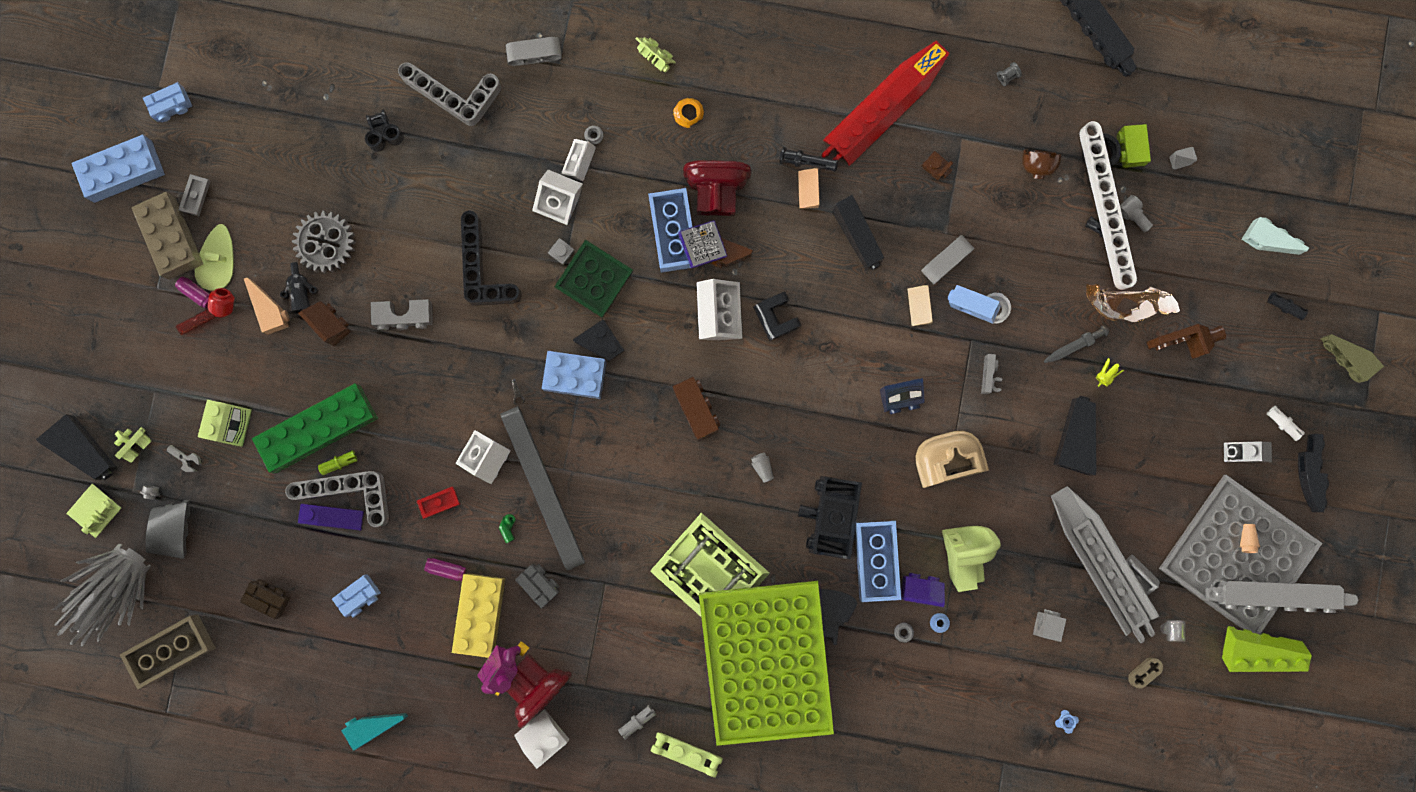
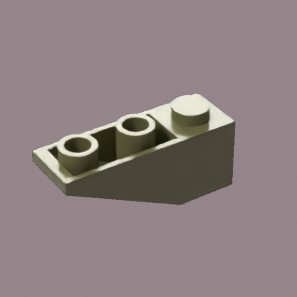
(1358, 361)

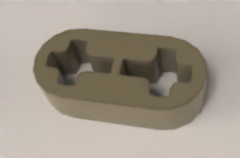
(1142, 669)

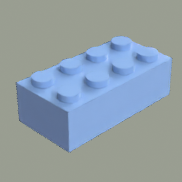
(118, 168)
(669, 216)
(877, 561)

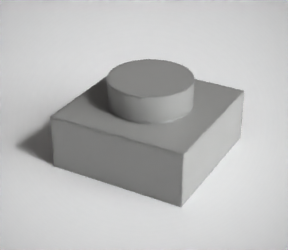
(561, 251)

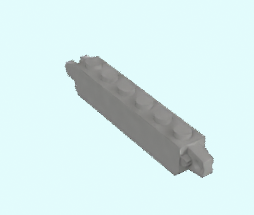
(1280, 595)

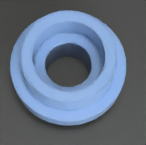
(933, 622)

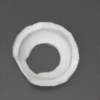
(1005, 305)

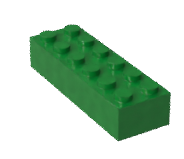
(314, 428)

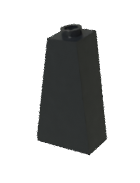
(858, 232)
(1078, 438)
(75, 445)

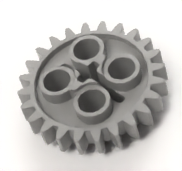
(318, 258)

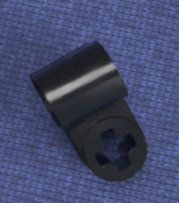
(381, 129)

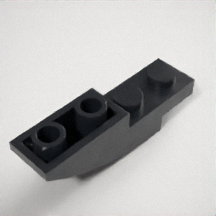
(1312, 481)

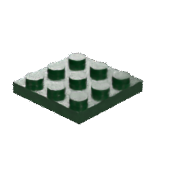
(593, 278)

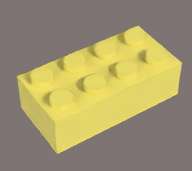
(478, 615)

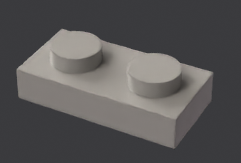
(194, 195)

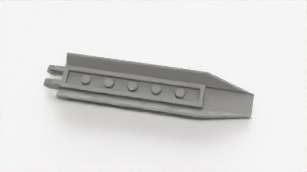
(1105, 564)

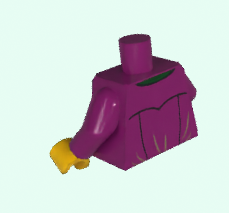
(500, 669)

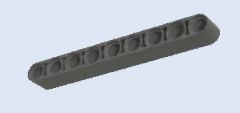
(542, 488)

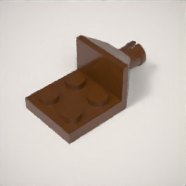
(1198, 339)

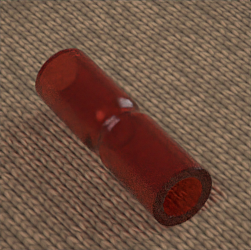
(193, 322)

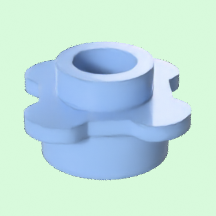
(1073, 720)

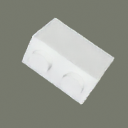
(557, 196)
(483, 457)
(541, 738)

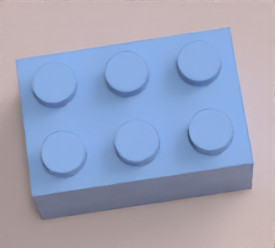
(574, 374)

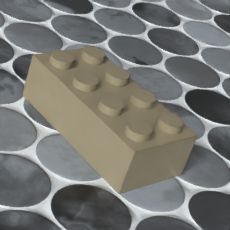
(167, 236)
(167, 651)

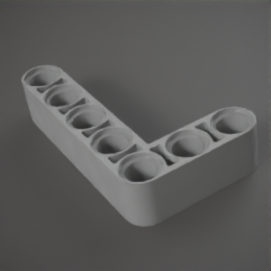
(449, 97)
(345, 487)

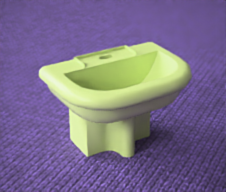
(966, 552)

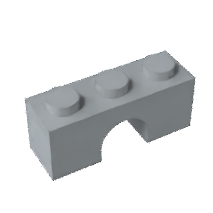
(418, 315)

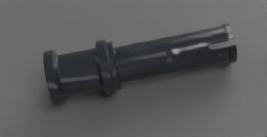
(799, 158)

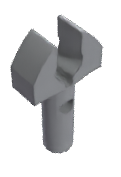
(184, 458)

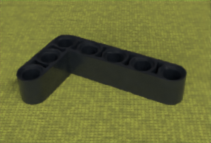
(477, 267)

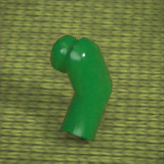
(506, 526)

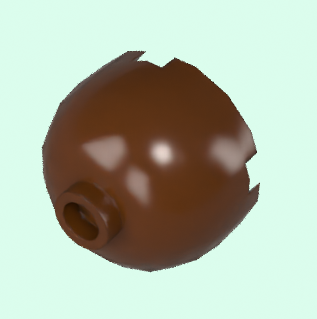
(1040, 163)

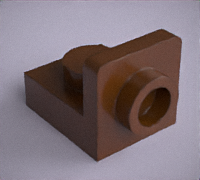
(937, 166)

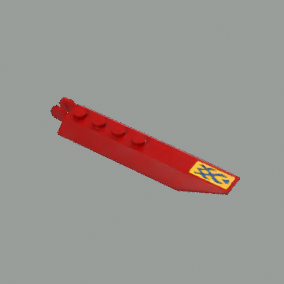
(885, 104)

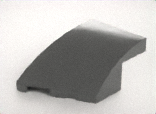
(168, 530)

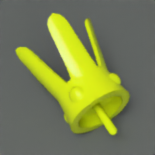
(1107, 379)

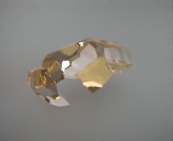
(1147, 302)

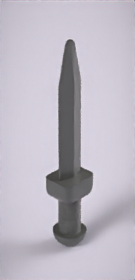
(1086, 340)

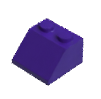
(922, 590)

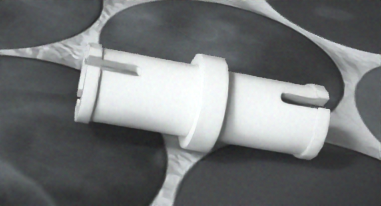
(1285, 423)

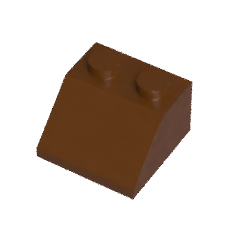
(326, 323)

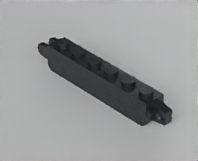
(1104, 34)

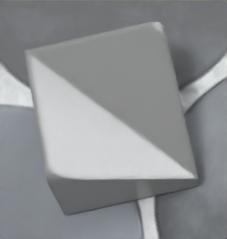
(1183, 158)

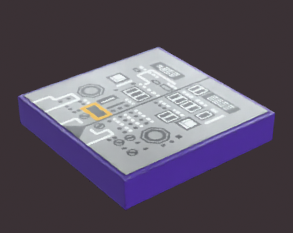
(702, 244)

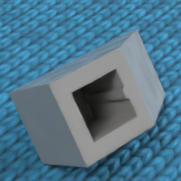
(1248, 452)

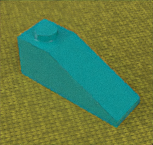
(365, 729)

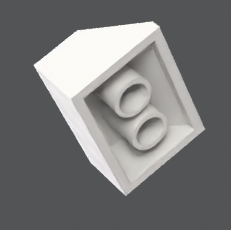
(719, 310)

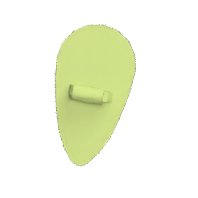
(217, 260)

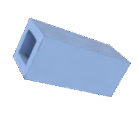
(974, 303)

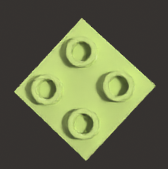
(649, 48)
(93, 511)

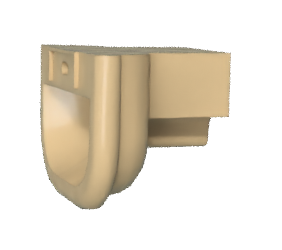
(947, 454)

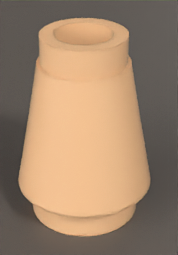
(1249, 539)

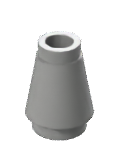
(762, 466)

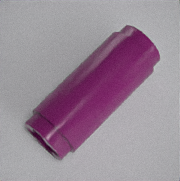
(192, 291)
(444, 569)

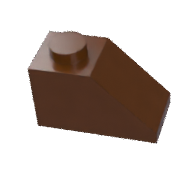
(735, 254)

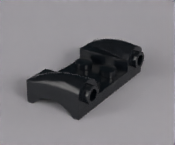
(835, 517)

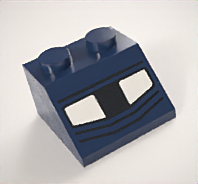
(903, 395)

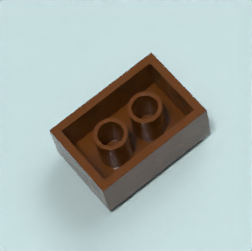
(696, 408)

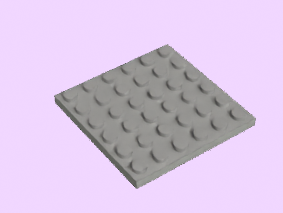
(1212, 550)

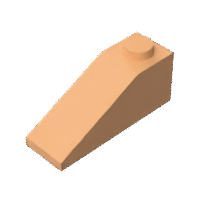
(268, 312)

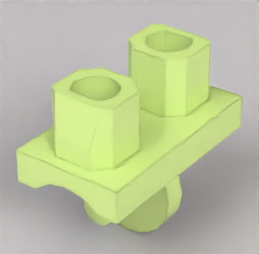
(126, 451)

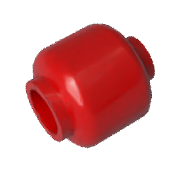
(221, 302)

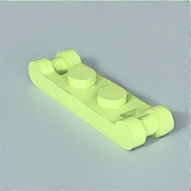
(686, 754)

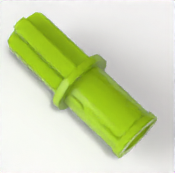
(337, 462)

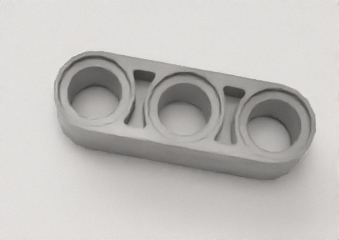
(533, 51)
(947, 259)

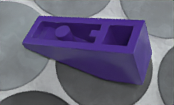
(330, 517)

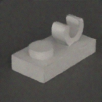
(990, 366)

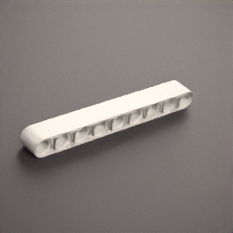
(1111, 197)

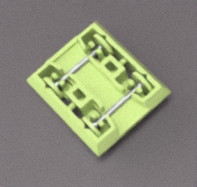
(706, 566)

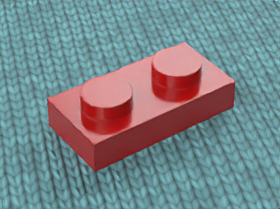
(438, 502)

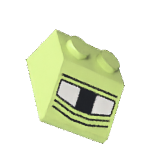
(224, 423)

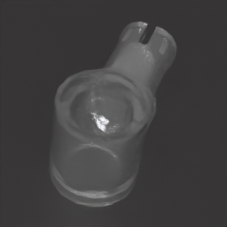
(1174, 630)

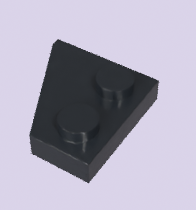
(600, 341)

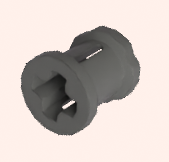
(1009, 74)

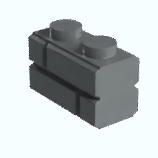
(538, 585)

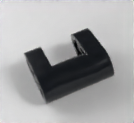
(769, 320)

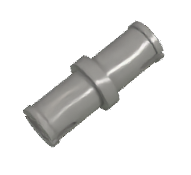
(637, 722)

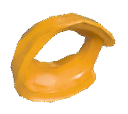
(680, 119)

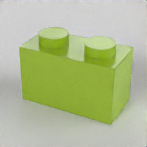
(1134, 146)

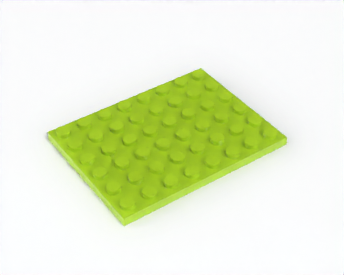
(766, 663)

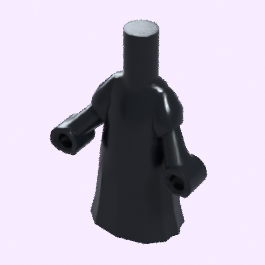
(296, 286)

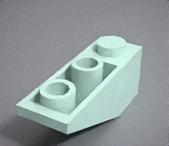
(1267, 237)

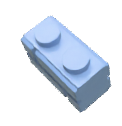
(167, 102)
(356, 596)

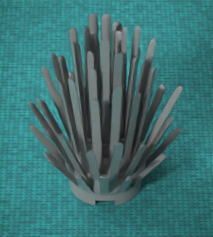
(110, 588)

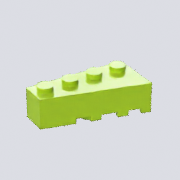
(1263, 653)

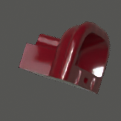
(716, 184)
(534, 688)

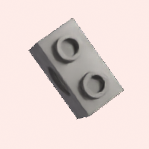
(1049, 625)

